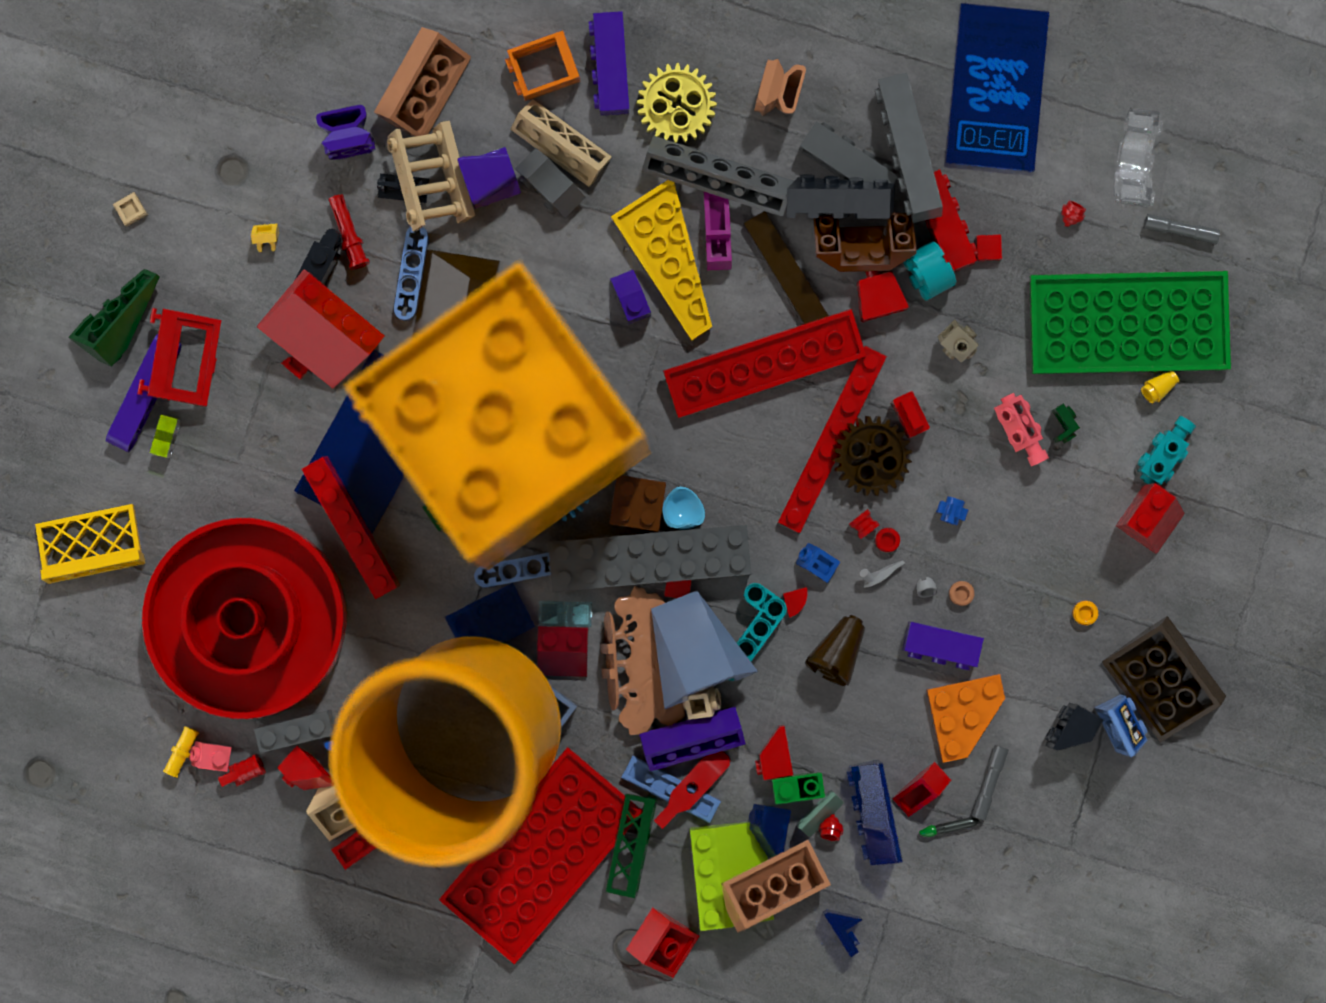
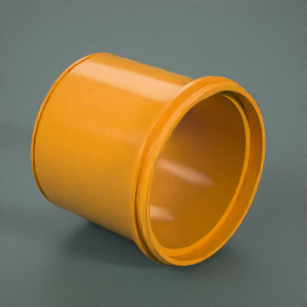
(394, 801)

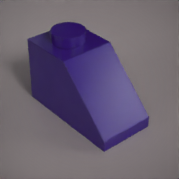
(631, 297)

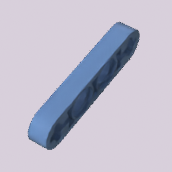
(411, 273)
(522, 571)

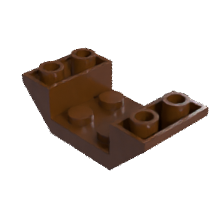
(864, 247)

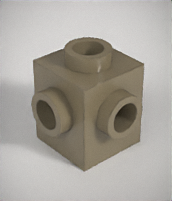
(958, 341)

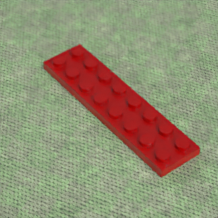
(764, 363)

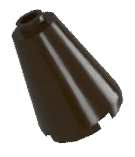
(838, 651)

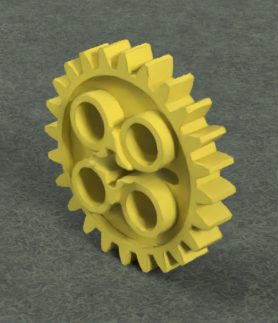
(689, 85)

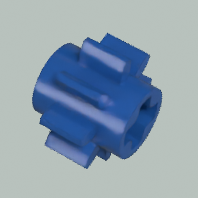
(952, 511)

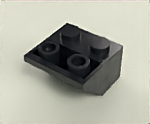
(1074, 727)

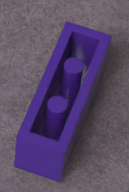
(942, 645)

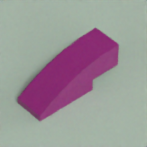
(717, 232)

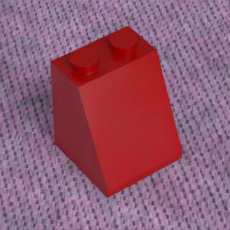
(1151, 517)

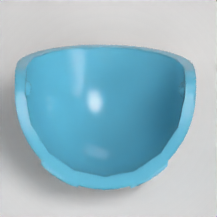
(683, 509)

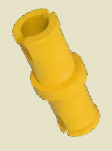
(180, 752)

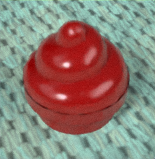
(1072, 213)
(831, 829)

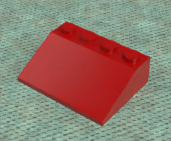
(320, 330)

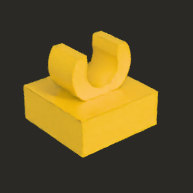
(265, 234)

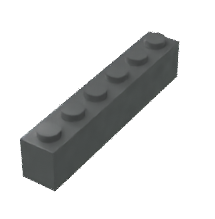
(909, 147)

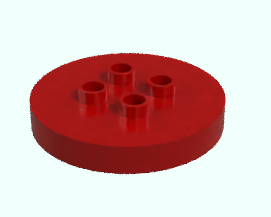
(244, 618)

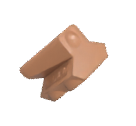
(779, 89)

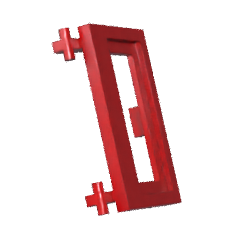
(166, 354)

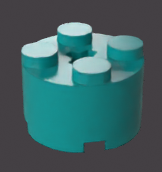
(930, 271)

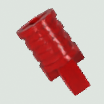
(243, 771)

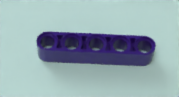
(134, 408)

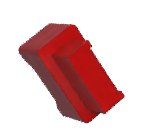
(910, 414)

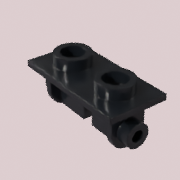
(390, 188)

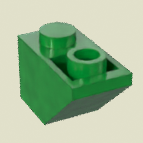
(798, 787)

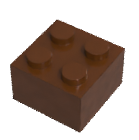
(637, 503)

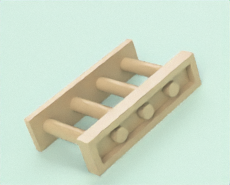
(454, 182)

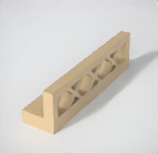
(558, 145)

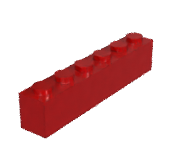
(350, 527)

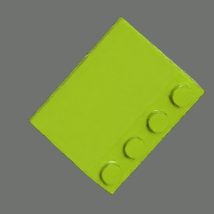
(718, 856)

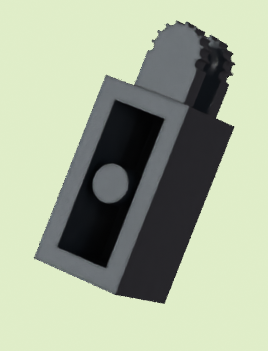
(322, 256)

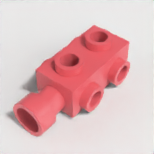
(1018, 427)

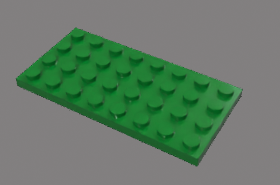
(1130, 322)

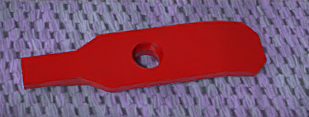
(702, 777)

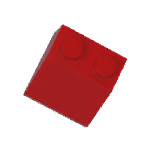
(662, 943)

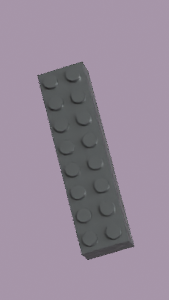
(649, 558)

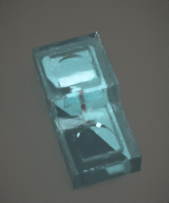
(565, 614)

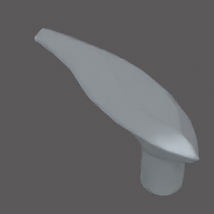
(878, 576)

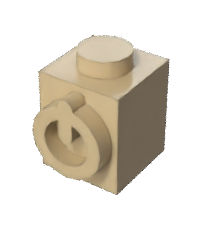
(703, 703)

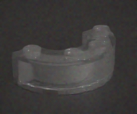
(1135, 158)

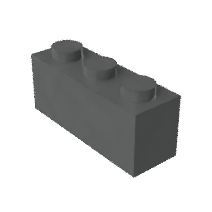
(295, 731)

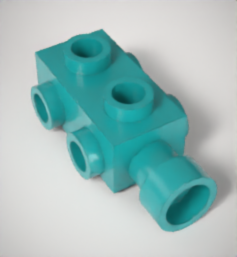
(1162, 455)

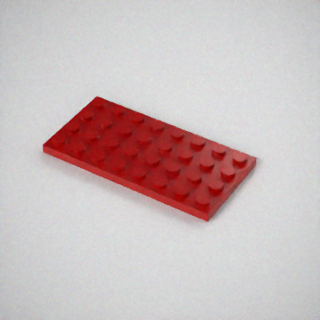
(545, 860)

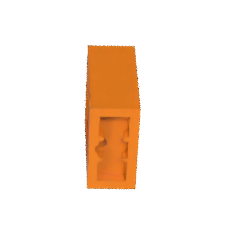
(533, 47)

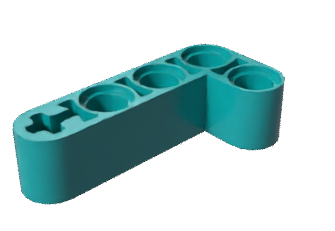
(762, 616)

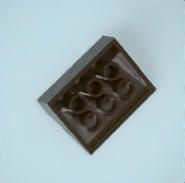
(1164, 679)

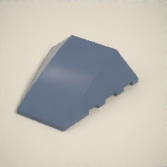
(694, 649)

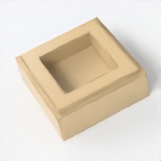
(130, 209)

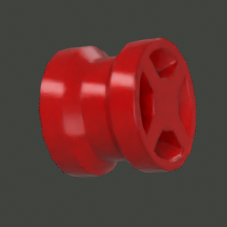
(864, 524)

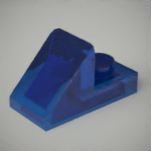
(841, 923)

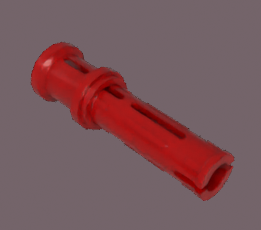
(351, 242)

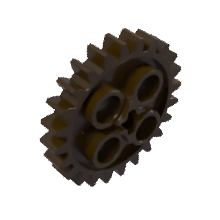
(878, 476)

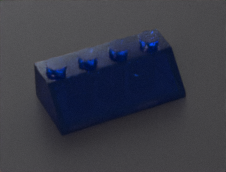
(875, 813)

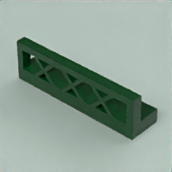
(640, 849)

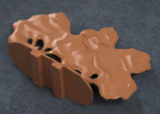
(640, 667)

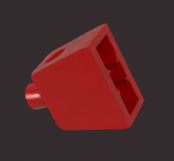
(879, 296)

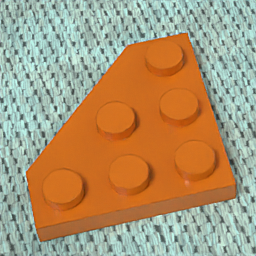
(963, 713)

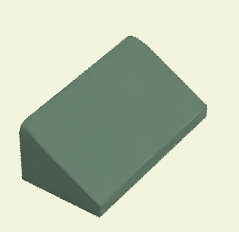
(823, 809)

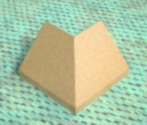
(328, 813)

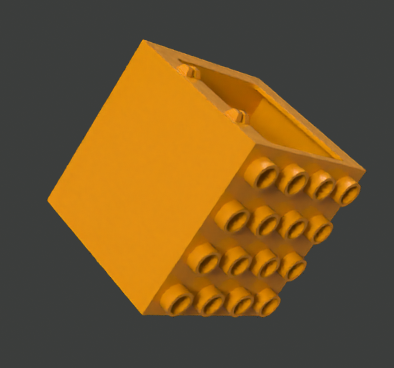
(499, 418)

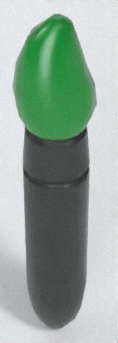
(951, 826)

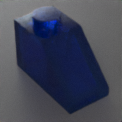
(770, 828)

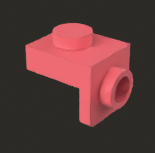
(210, 756)

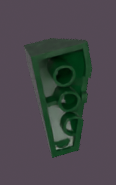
(112, 329)

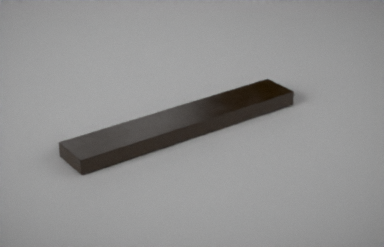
(785, 268)

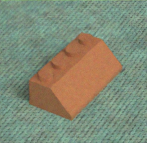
(422, 83)
(773, 886)

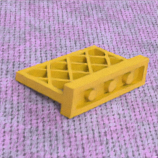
(89, 565)

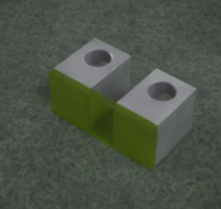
(163, 436)

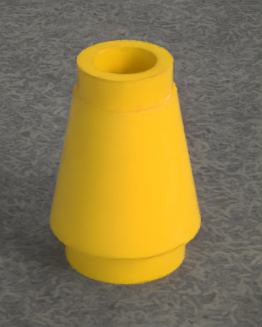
(1158, 387)

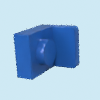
(817, 562)

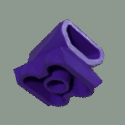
(346, 132)
(489, 177)

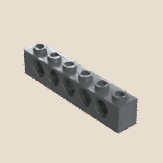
(717, 175)

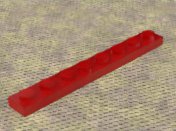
(820, 460)

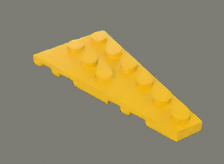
(662, 245)

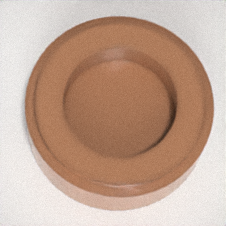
(961, 593)

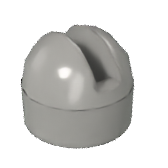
(926, 587)

